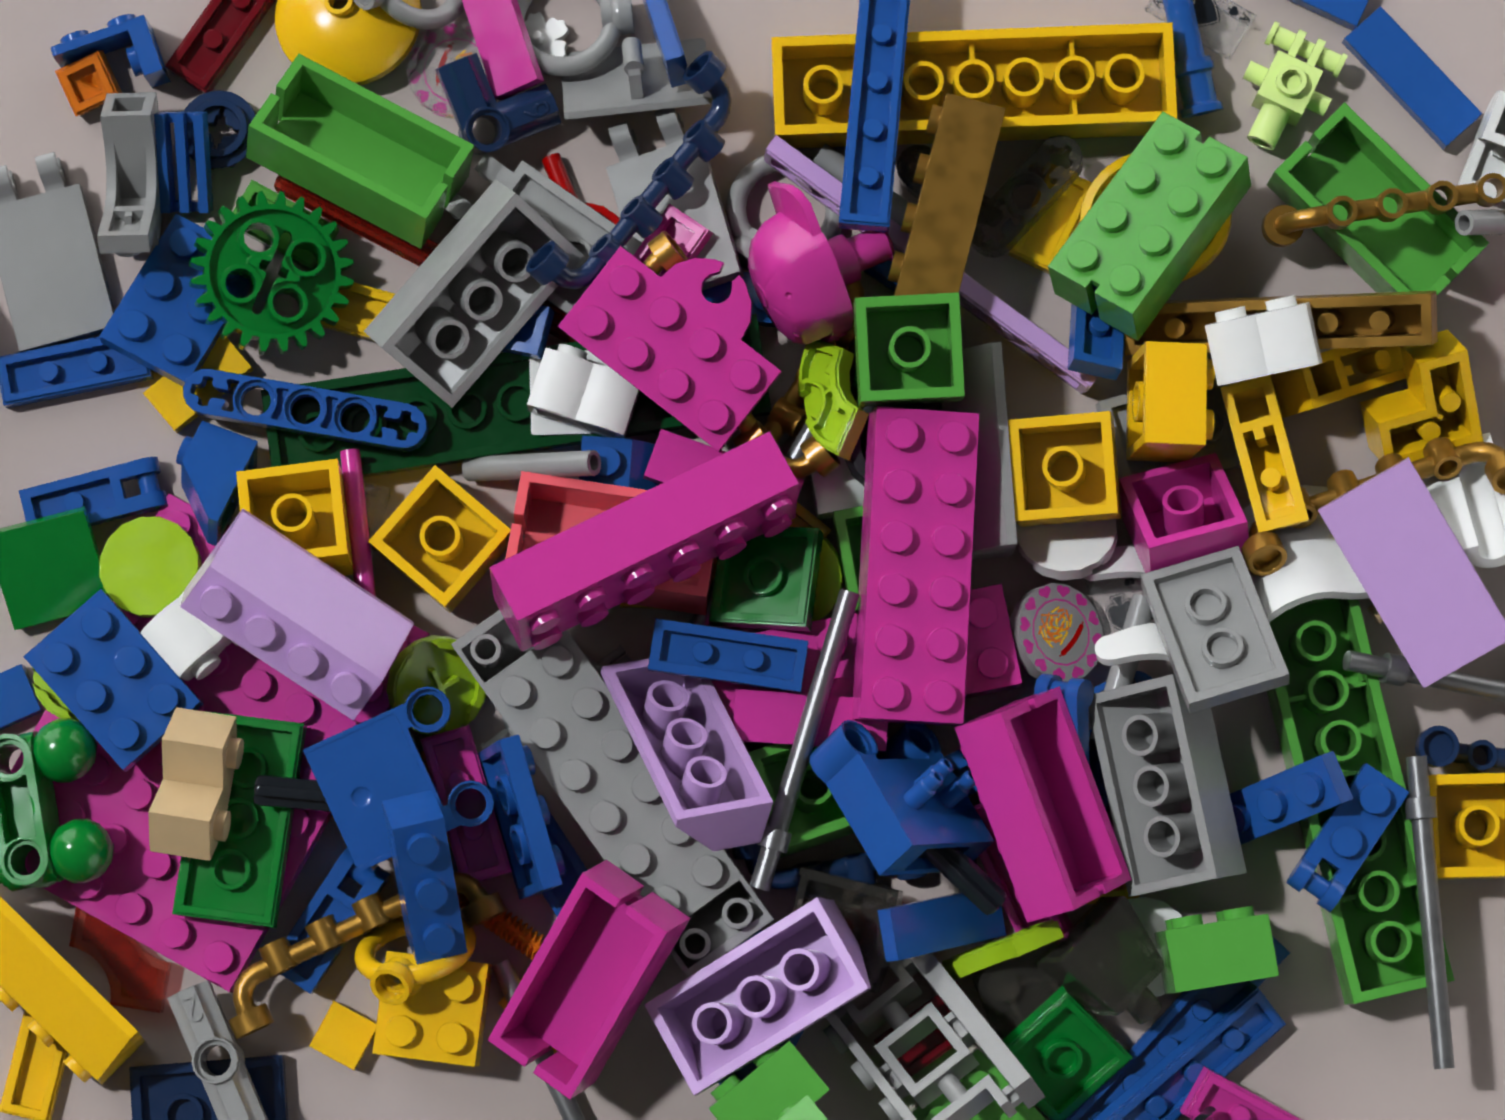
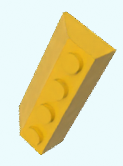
(61, 1002)

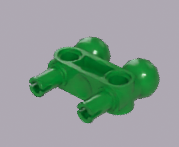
(29, 810)

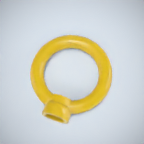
(395, 979)

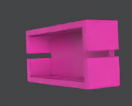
(1043, 804)
(588, 978)

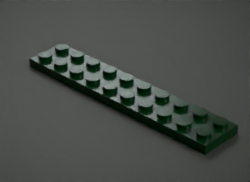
(484, 422)

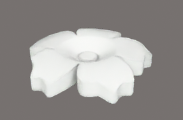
(547, 36)

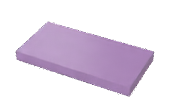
(1415, 572)

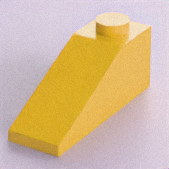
(1339, 376)
(1264, 454)

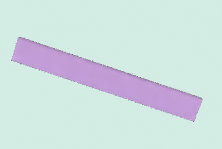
(972, 295)

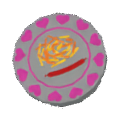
(1056, 631)

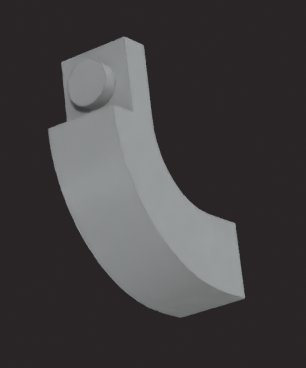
(132, 200)

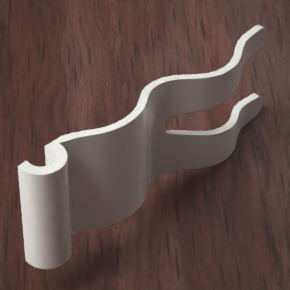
(1316, 563)

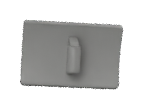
(630, 82)

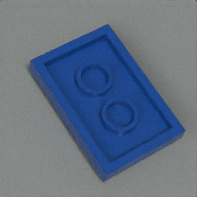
(159, 313)
(111, 679)
(521, 817)

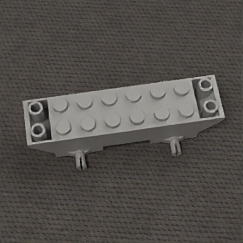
(595, 768)

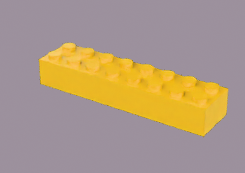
(1047, 78)

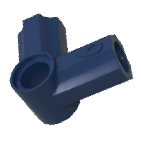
(513, 117)

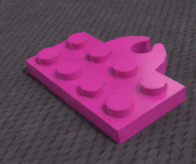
(675, 341)

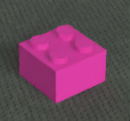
(1181, 512)

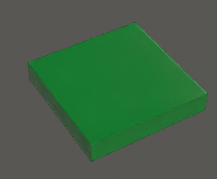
(48, 567)
(769, 582)
(1066, 1053)

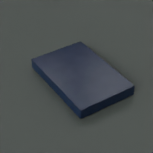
(178, 1093)

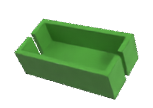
(359, 150)
(1354, 161)
(1150, 225)

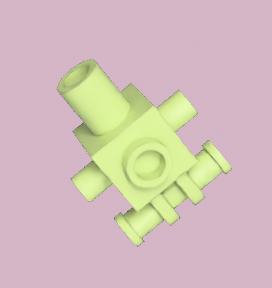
(1289, 84)

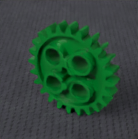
(229, 256)

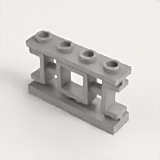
(960, 1027)

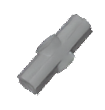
(203, 1028)

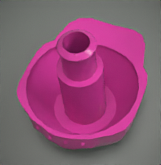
(805, 275)

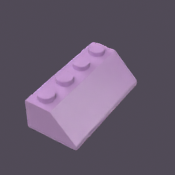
(297, 614)
(692, 754)
(760, 994)

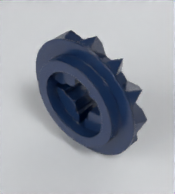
(237, 116)

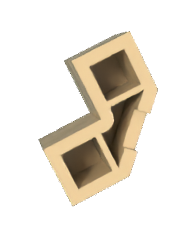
(196, 785)

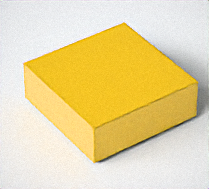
(344, 1035)

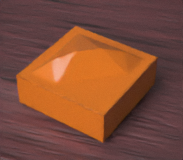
(88, 82)

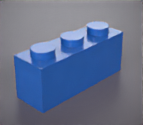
(424, 876)

